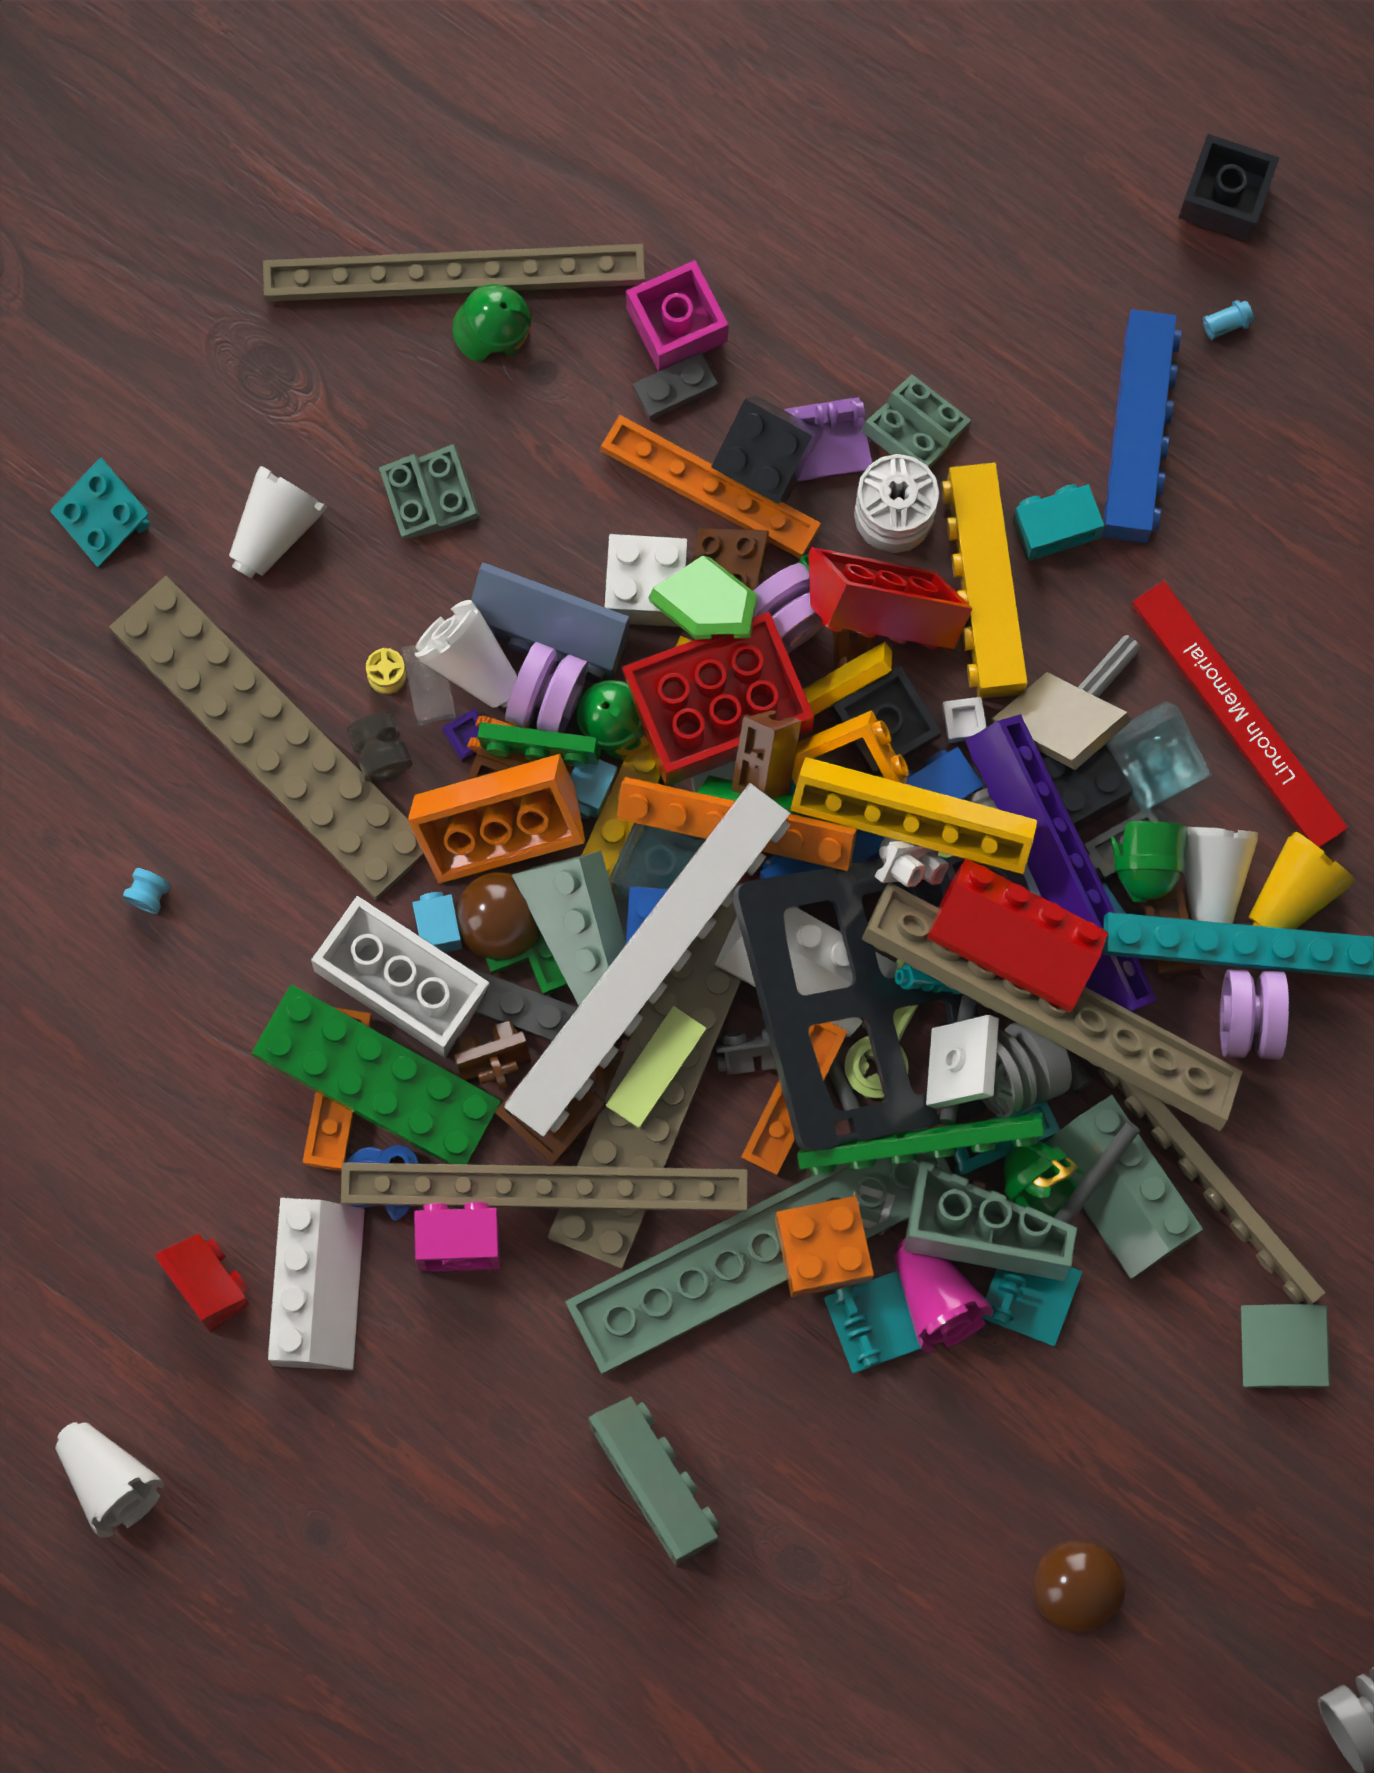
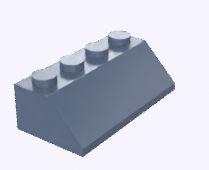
(531, 612)

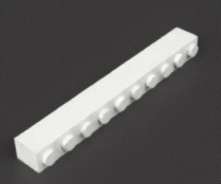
(647, 959)

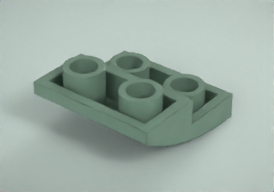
(916, 423)
(429, 492)
(1285, 1346)

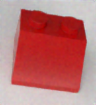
(203, 1280)

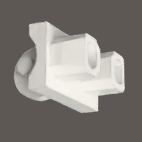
(909, 863)

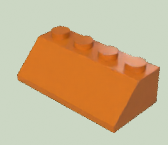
(497, 819)

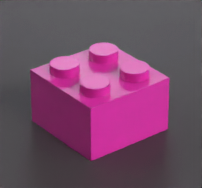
(677, 315)
(457, 1238)

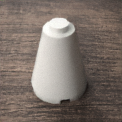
(271, 522)
(468, 655)
(1216, 871)
(106, 1479)

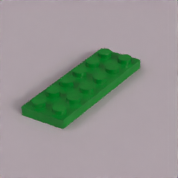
(375, 1077)
(941, 1142)

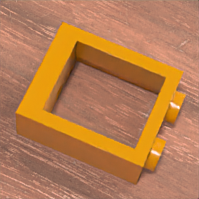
(866, 726)

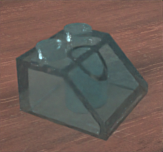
(1158, 755)

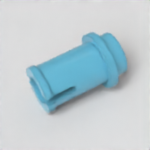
(1228, 319)

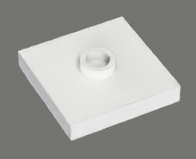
(962, 1062)

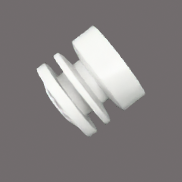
(896, 523)

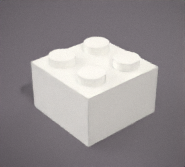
(635, 568)

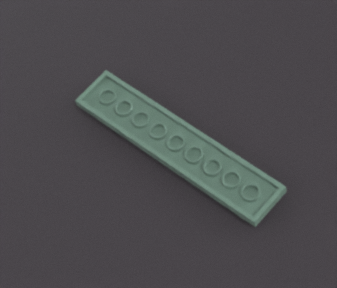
(724, 1264)

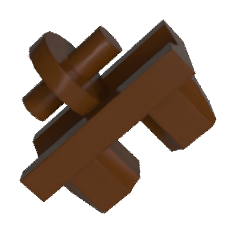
(492, 1059)

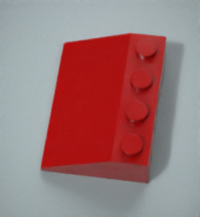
(700, 691)

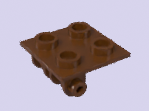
(736, 551)

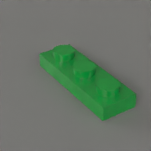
(538, 744)

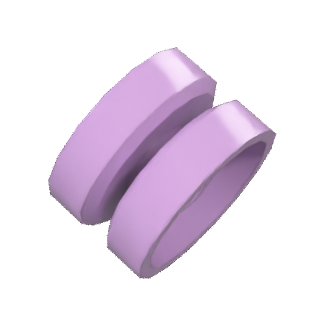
(788, 601)
(546, 691)
(1254, 1014)

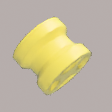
(384, 662)

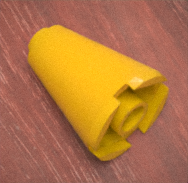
(1299, 885)

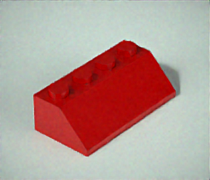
(885, 599)
(1017, 935)

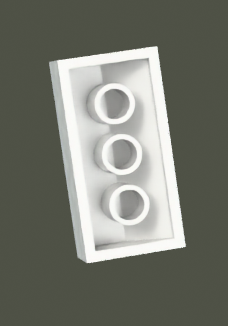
(815, 955)
(400, 976)
(316, 1285)

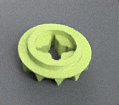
(857, 1067)

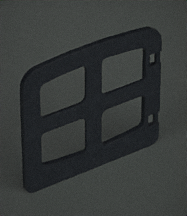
(870, 998)

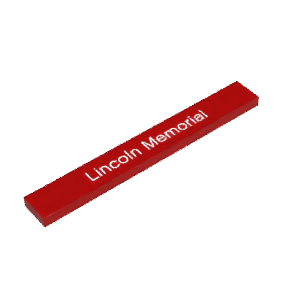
(1239, 715)

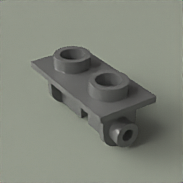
(740, 1051)

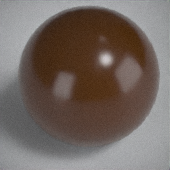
(496, 918)
(1079, 1586)

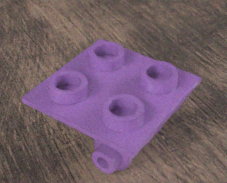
(841, 444)

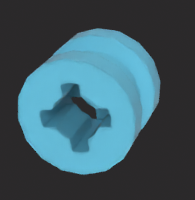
(146, 891)

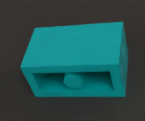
(1057, 521)

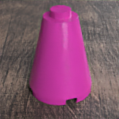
(939, 1299)

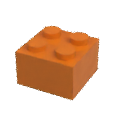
(823, 1246)

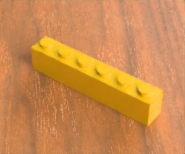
(985, 580)
(914, 815)

